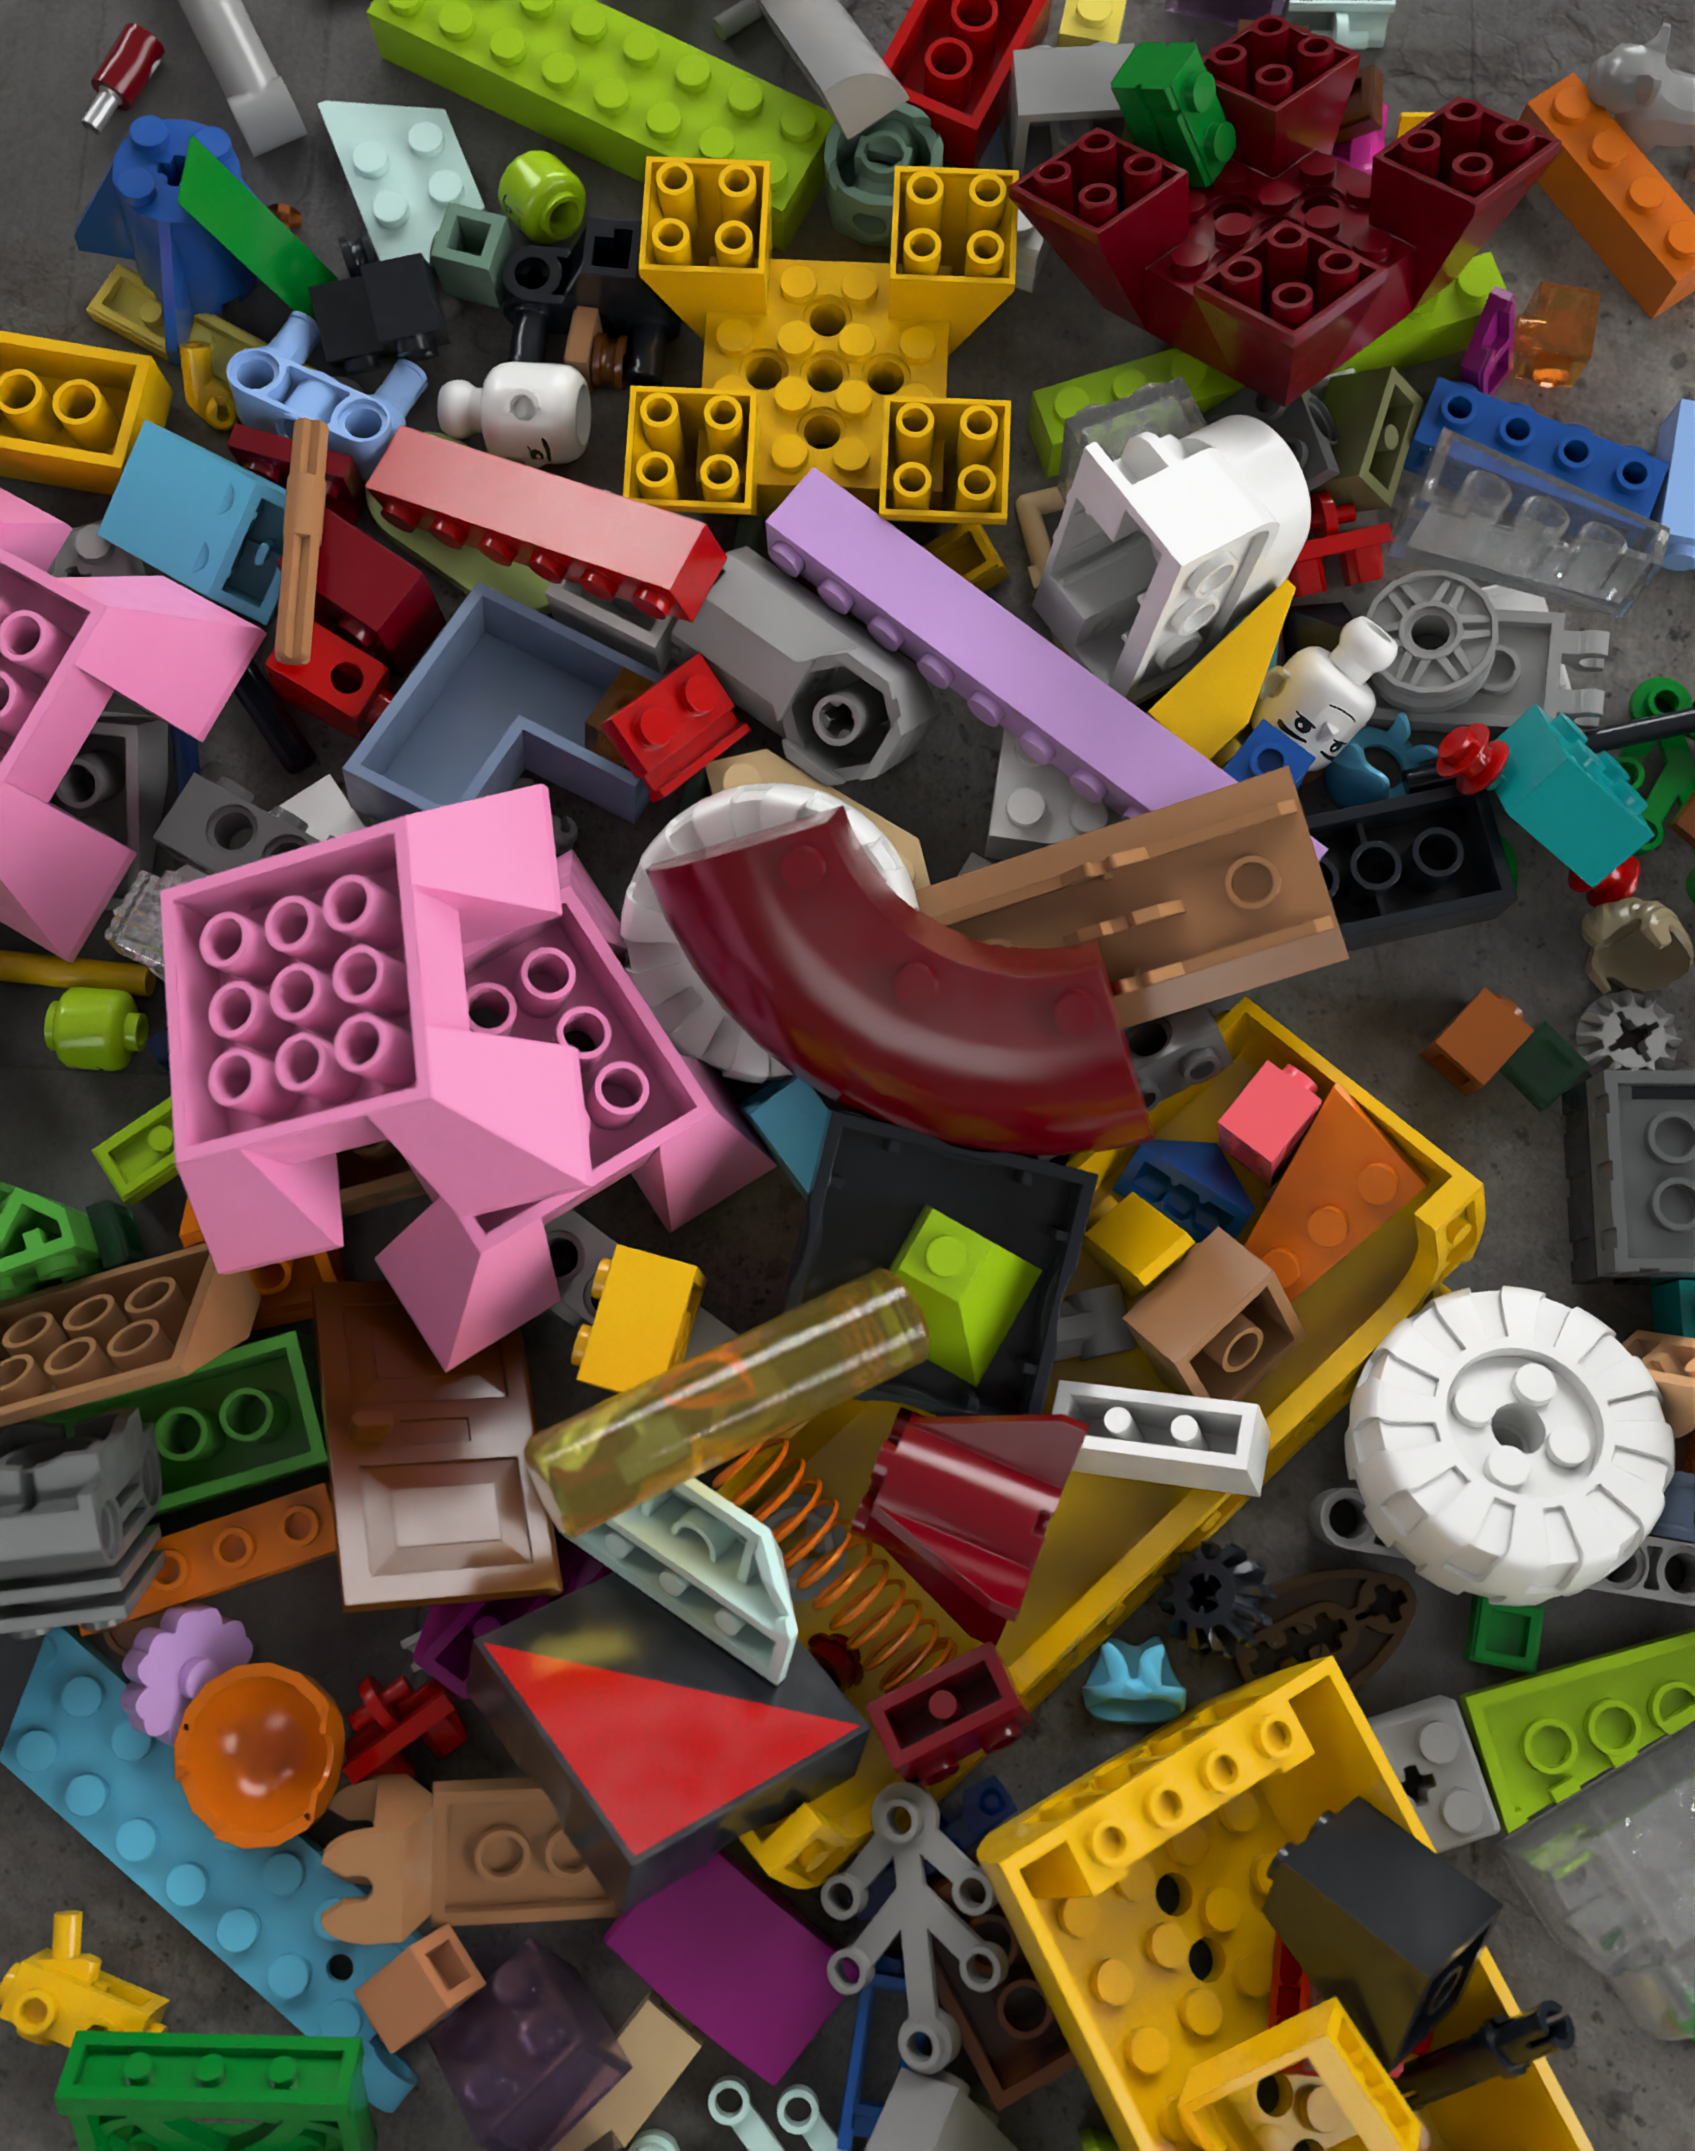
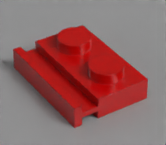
(675, 727)

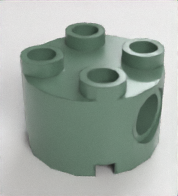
(862, 171)

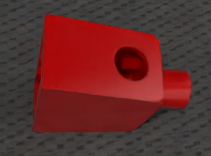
(332, 672)

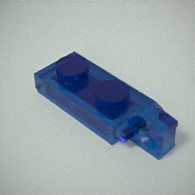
(982, 1809)

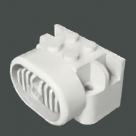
(1171, 549)

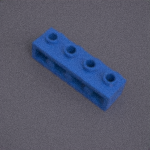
(1566, 451)

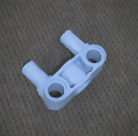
(276, 390)

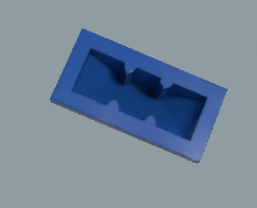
(1189, 1186)

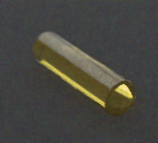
(726, 1401)

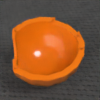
(260, 1754)

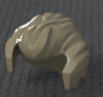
(1635, 945)

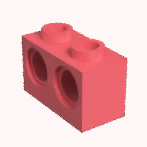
(1269, 1120)

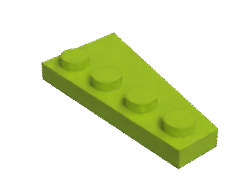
(1576, 1720)

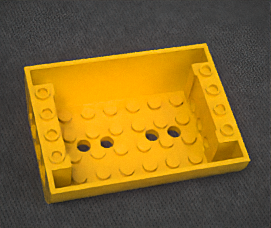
(1212, 1810)

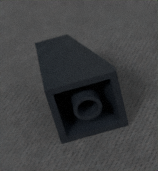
(1379, 1925)

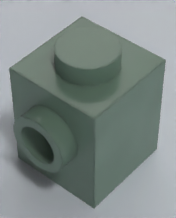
(472, 254)

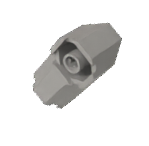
(808, 673)

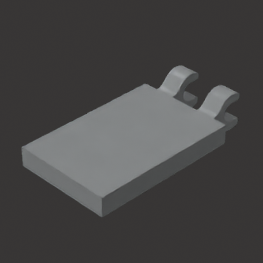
(1522, 674)

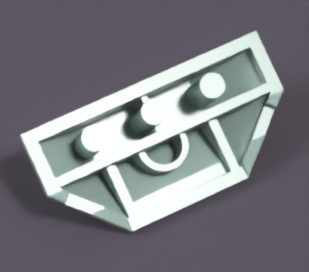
(708, 1569)

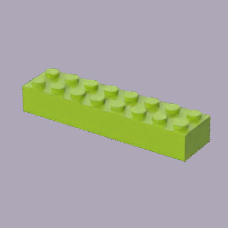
(611, 88)

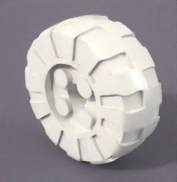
(656, 960)
(1509, 1446)

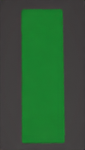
(249, 229)

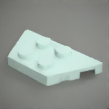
(401, 171)

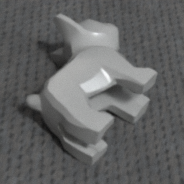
(1646, 96)

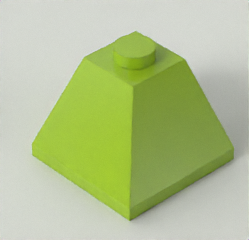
(965, 1291)

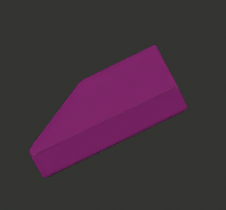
(1492, 344)

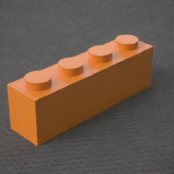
(1615, 197)

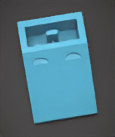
(200, 521)

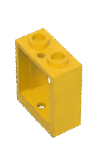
(1339, 2057)

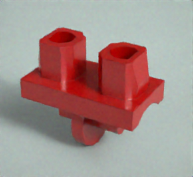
(1357, 549)
(393, 1720)

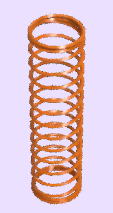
(906, 1665)

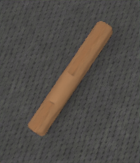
(301, 541)

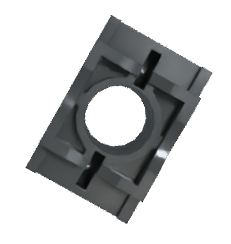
(77, 1522)

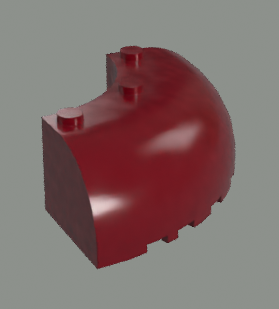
(896, 1007)

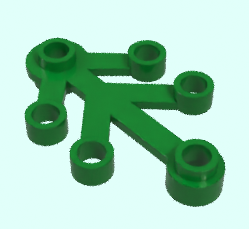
(1678, 773)

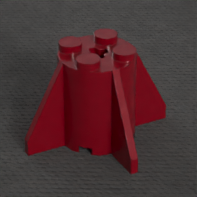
(969, 1507)

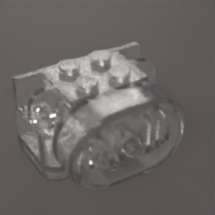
(1619, 1881)

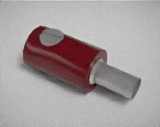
(122, 75)

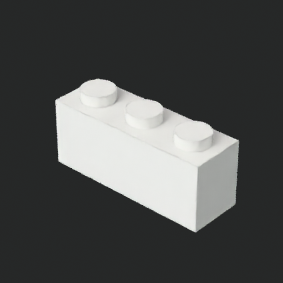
(1168, 1437)

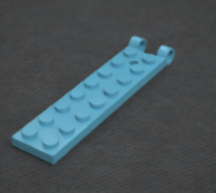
(243, 1904)

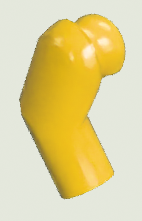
(203, 389)

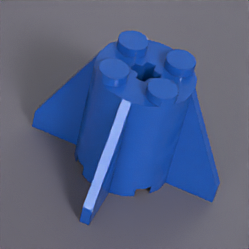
(140, 220)

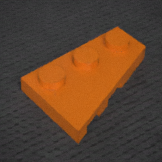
(1332, 1194)

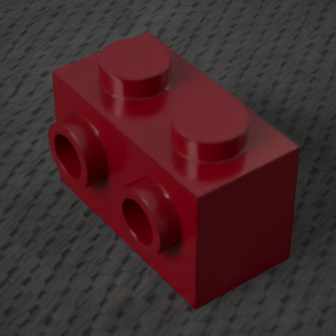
(950, 1716)

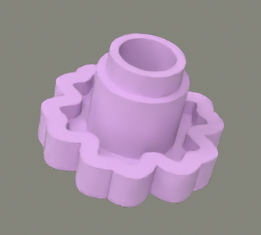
(176, 1662)

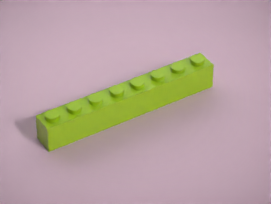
(1428, 333)

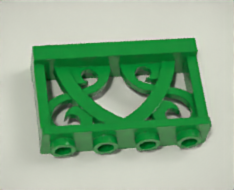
(145, 2085)

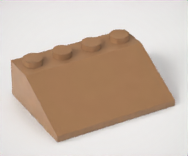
(119, 1331)

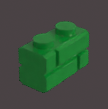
(1175, 109)

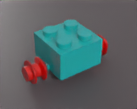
(1558, 795)

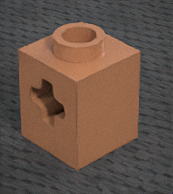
(419, 1988)

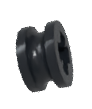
(357, 253)

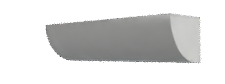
(835, 61)

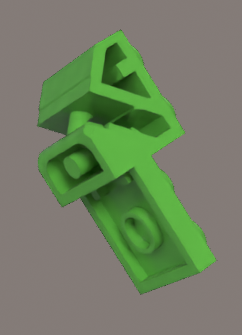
(42, 1243)

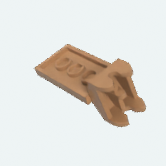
(456, 1854)

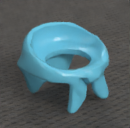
(1355, 782)
(1133, 1684)

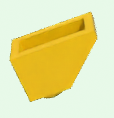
(1133, 1241)

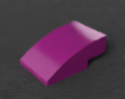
(735, 1962)

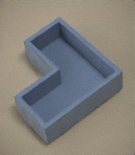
(484, 705)

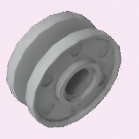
(1443, 607)

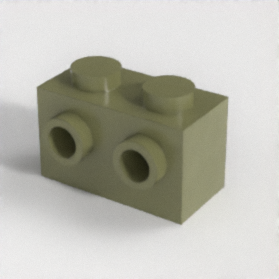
(1375, 428)

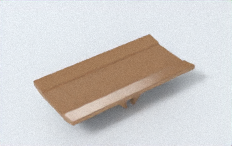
(1178, 899)

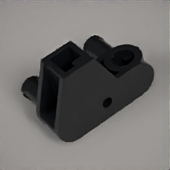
(595, 273)

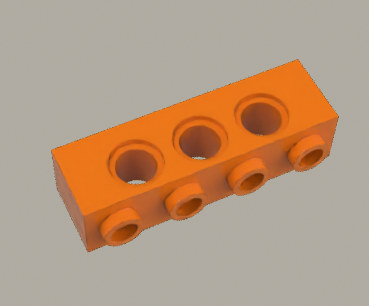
(238, 1551)

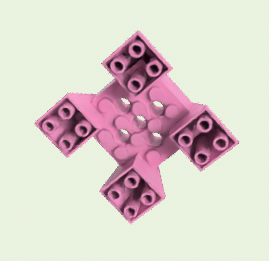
(60, 662)
(332, 1013)
(644, 1114)

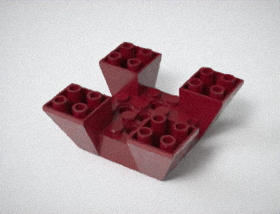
(1288, 250)

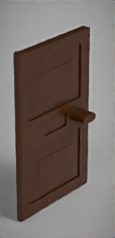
(426, 1461)

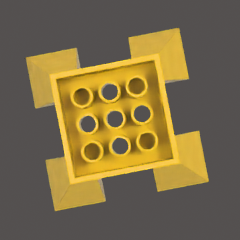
(764, 326)

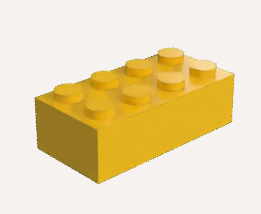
(74, 410)

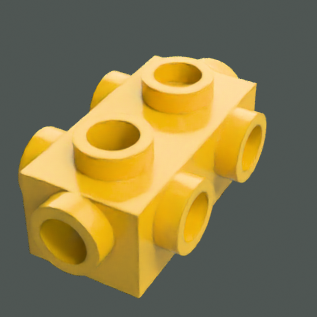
(68, 1993)

